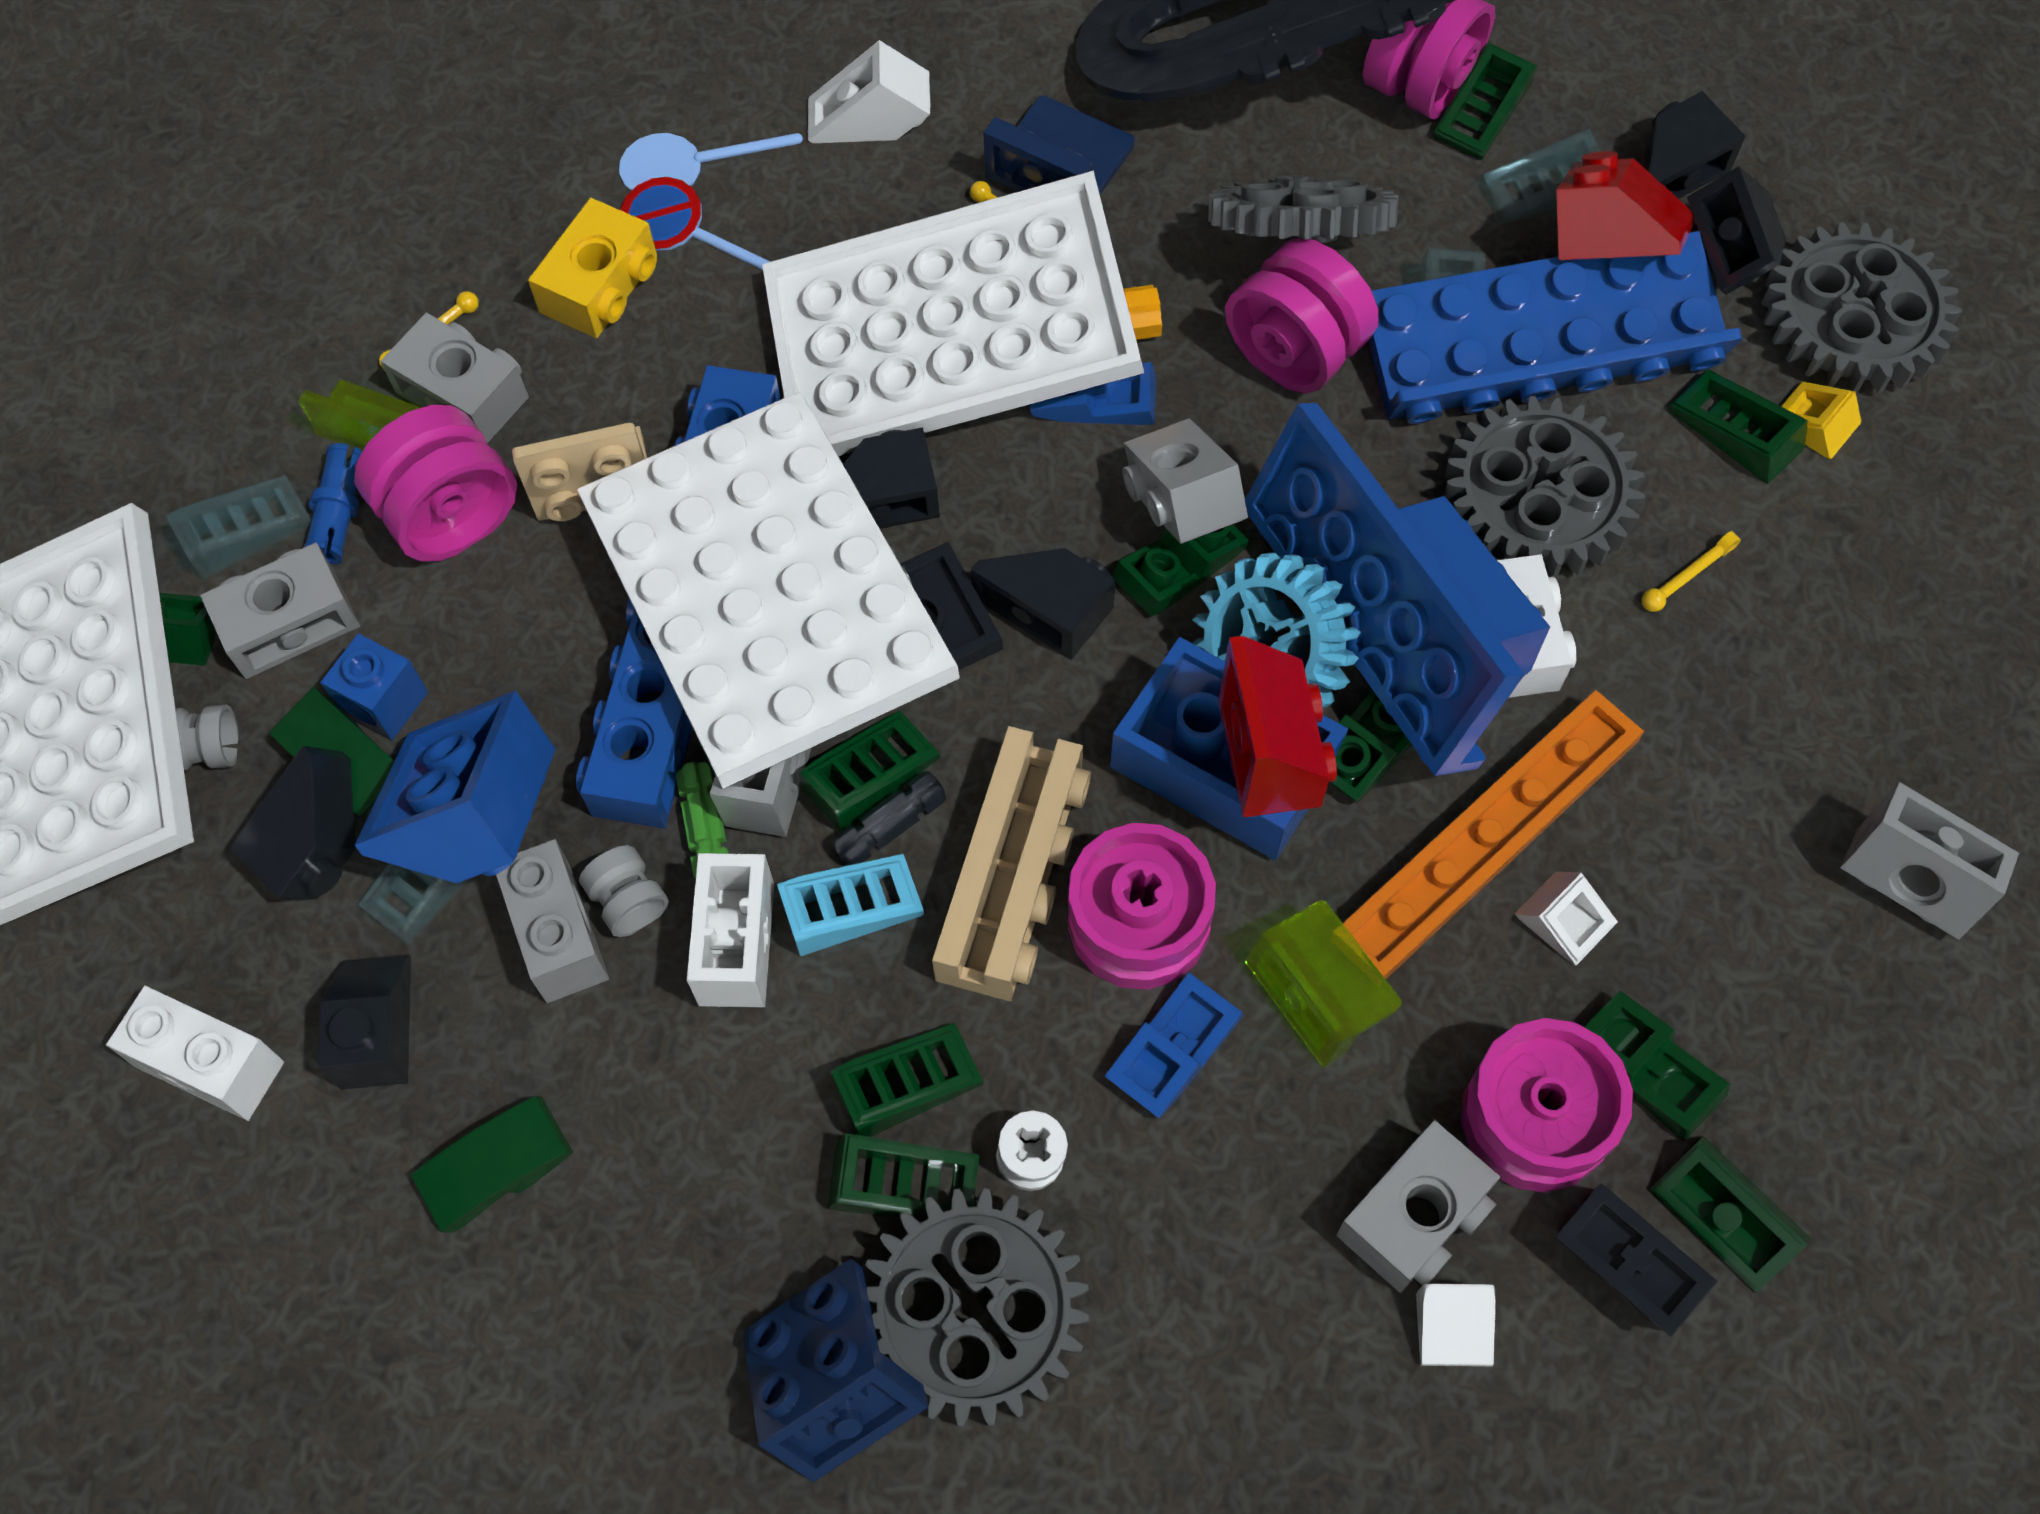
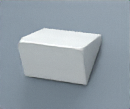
(1567, 915)
(1456, 1324)

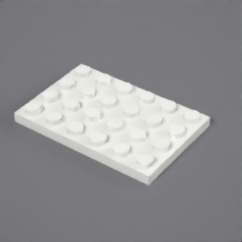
(954, 315)
(766, 588)
(85, 715)

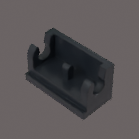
(1635, 1259)

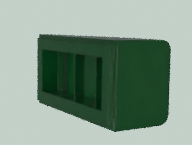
(1503, 68)
(1749, 450)
(845, 810)
(894, 1110)
(878, 1151)

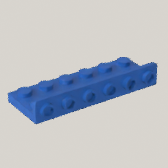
(1544, 330)
(1419, 633)

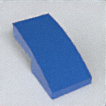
(1116, 402)
(1174, 1045)

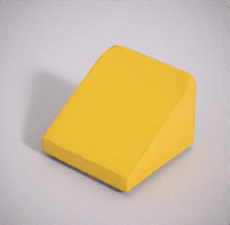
(1830, 415)

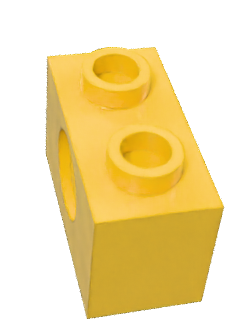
(594, 268)

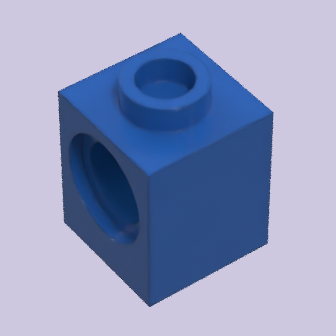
(375, 686)

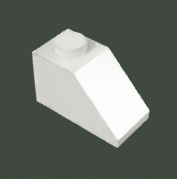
(870, 99)

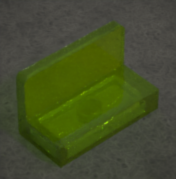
(351, 413)
(1321, 981)

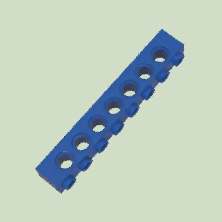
(645, 787)

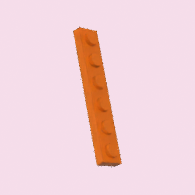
(1491, 832)

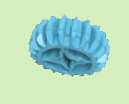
(1251, 598)

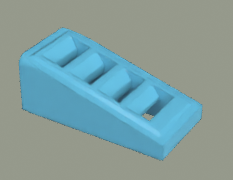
(835, 930)

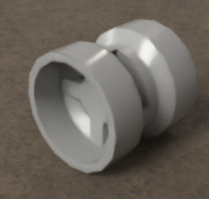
(205, 734)
(623, 890)

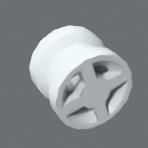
(1022, 1162)

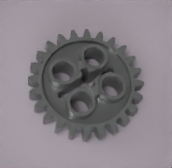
(1303, 208)
(1861, 307)
(1512, 449)
(1025, 1265)

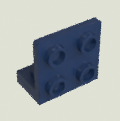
(1053, 146)
(820, 1376)

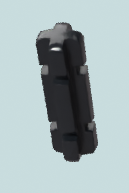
(888, 819)

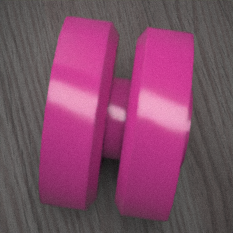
(1432, 58)
(1302, 314)
(435, 482)
(1140, 905)
(1552, 1066)

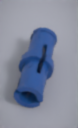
(334, 502)

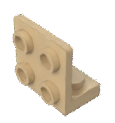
(560, 466)

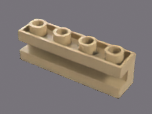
(1009, 866)

